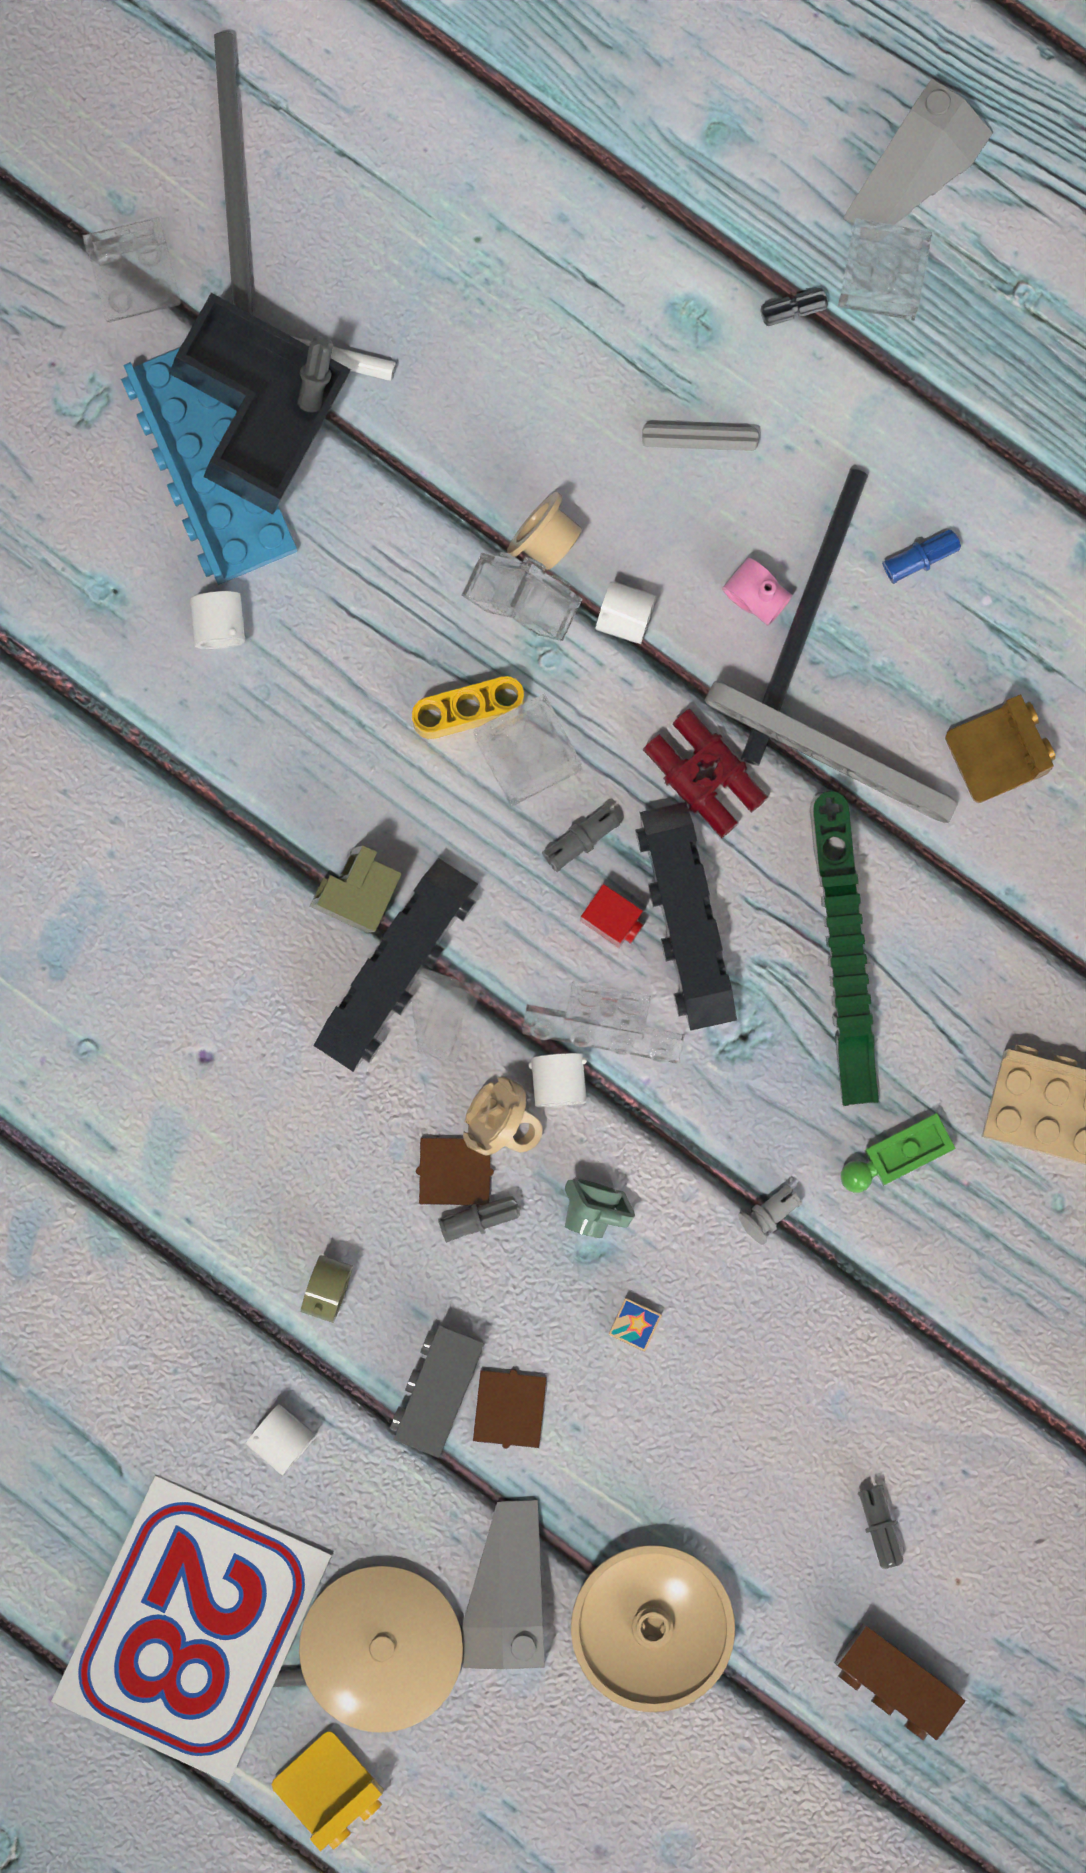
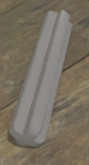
(700, 437)

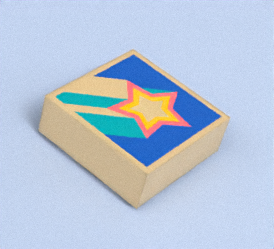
(635, 1324)

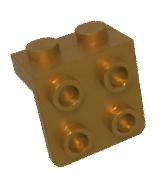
(1000, 750)

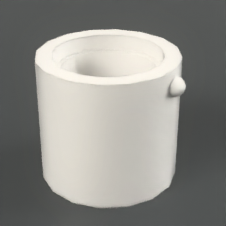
(625, 612)
(217, 620)
(558, 1080)
(280, 1439)

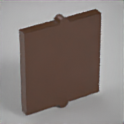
(452, 1173)
(509, 1409)

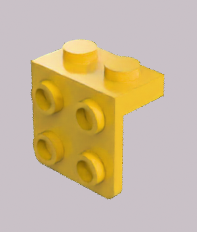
(328, 1790)

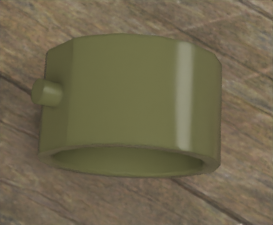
(326, 1288)

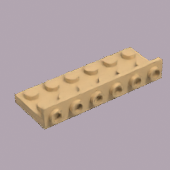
(1039, 1105)

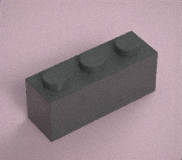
(436, 1390)

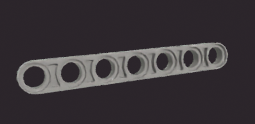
(831, 752)

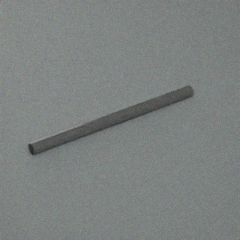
(233, 171)

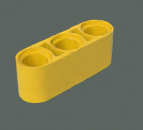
(447, 703)

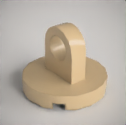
(496, 1117)

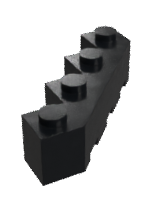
(688, 916)
(388, 975)

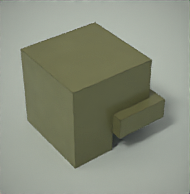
(359, 893)

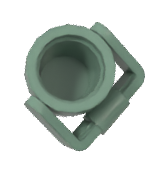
(593, 1208)

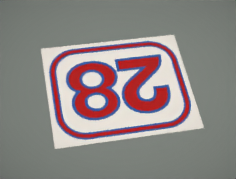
(191, 1629)

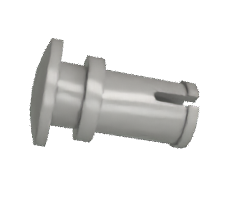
(769, 1214)

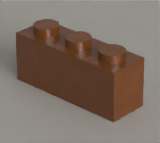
(898, 1684)

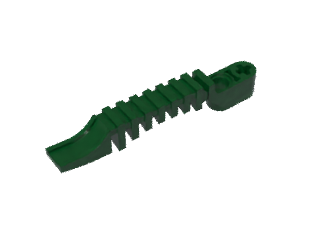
(847, 956)

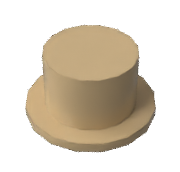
(546, 533)

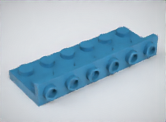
(187, 432)

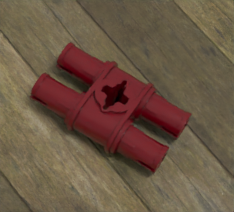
(708, 752)

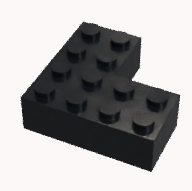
(258, 376)

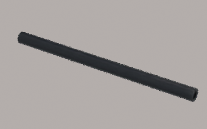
(808, 607)

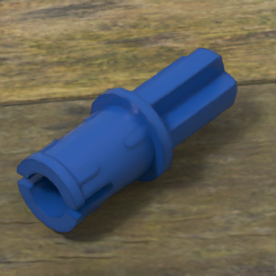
(921, 556)

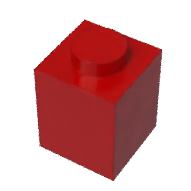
(613, 917)

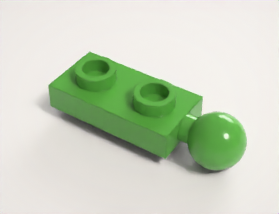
(899, 1155)

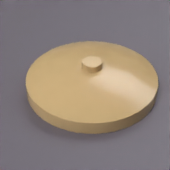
(652, 1628)
(380, 1649)

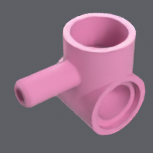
(757, 591)

